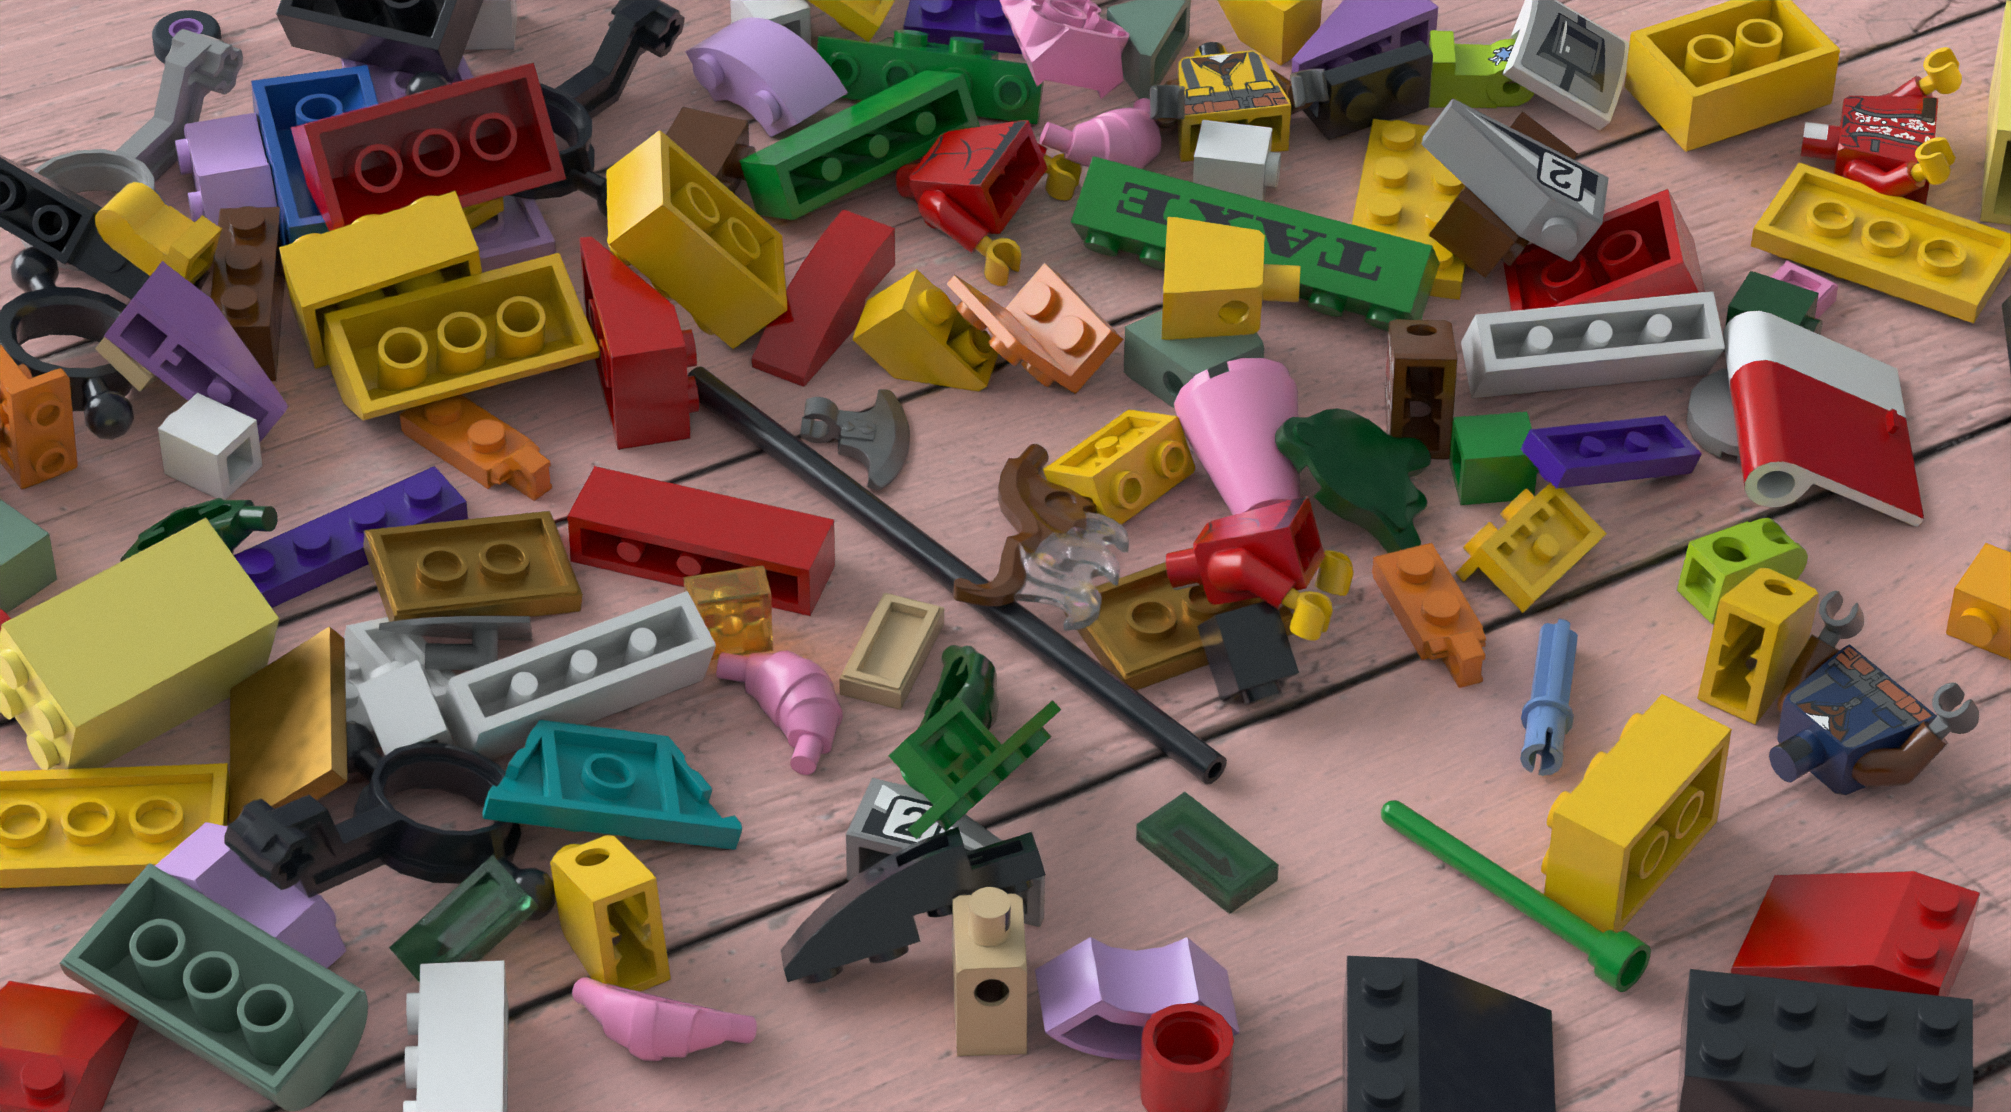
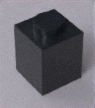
(1248, 652)

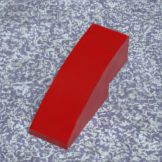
(826, 297)

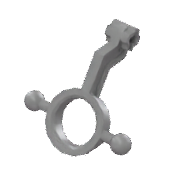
(190, 72)

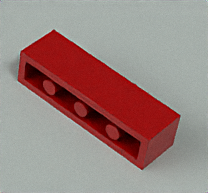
(683, 531)

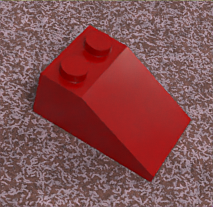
(1633, 255)
(640, 352)
(1861, 931)
(59, 1048)

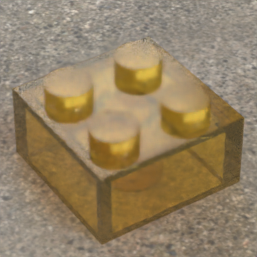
(734, 609)

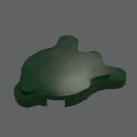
(1360, 472)

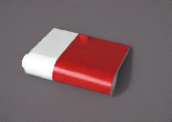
(1818, 418)

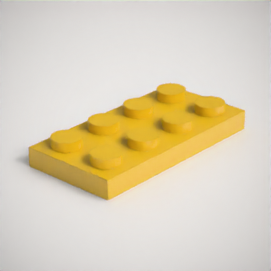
(1407, 194)
(1884, 242)
(102, 821)

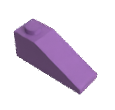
(1366, 29)
(194, 348)

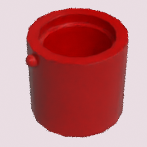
(1186, 1060)

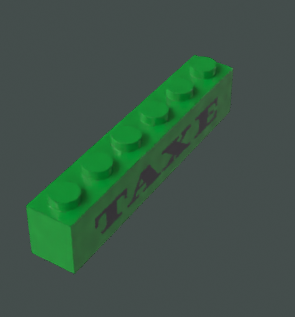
(1338, 261)

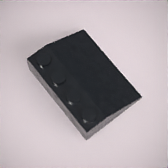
(1440, 1042)

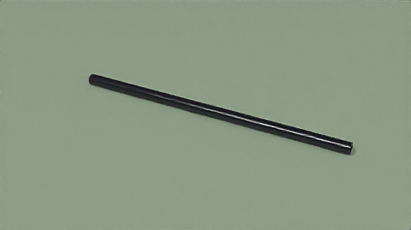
(946, 567)

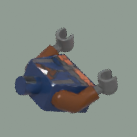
(1854, 720)

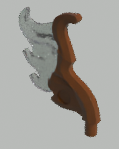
(1055, 549)

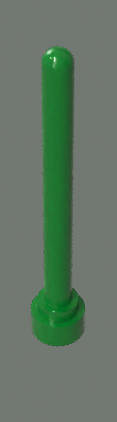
(1616, 957)

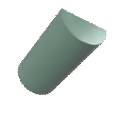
(222, 989)

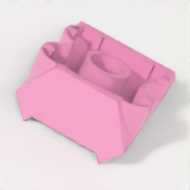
(1068, 42)

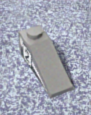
(1520, 179)
(882, 830)

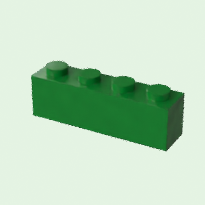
(857, 144)

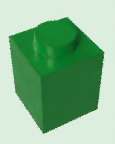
(1489, 459)

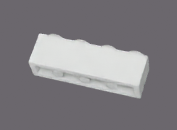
(1592, 344)
(579, 676)
(461, 1038)

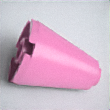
(1234, 429)

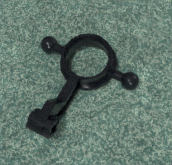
(572, 105)
(67, 311)
(307, 850)

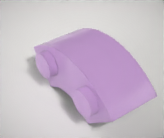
(765, 72)
(225, 165)
(285, 914)
(1104, 995)

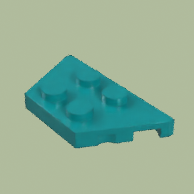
(609, 785)

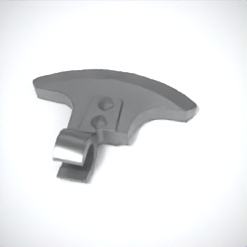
(873, 437)

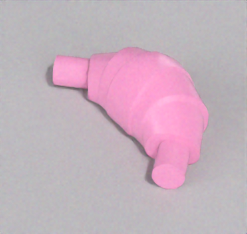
(1116, 135)
(795, 698)
(658, 1025)

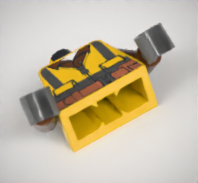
(1232, 90)

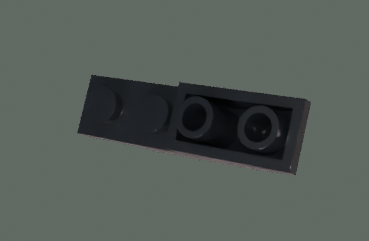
(64, 228)
(877, 907)

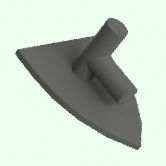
(483, 631)

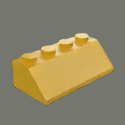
(457, 337)

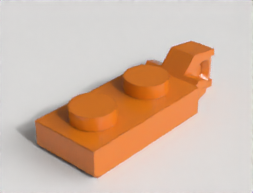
(478, 444)
(1432, 610)

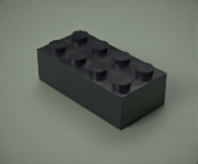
(1821, 1048)

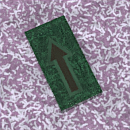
(1207, 852)
(466, 920)

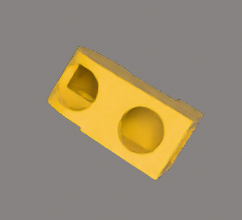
(150, 232)

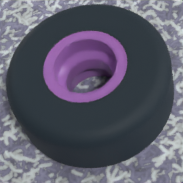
(187, 19)

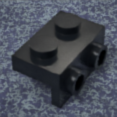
(1374, 88)

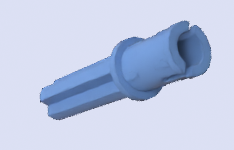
(1548, 712)

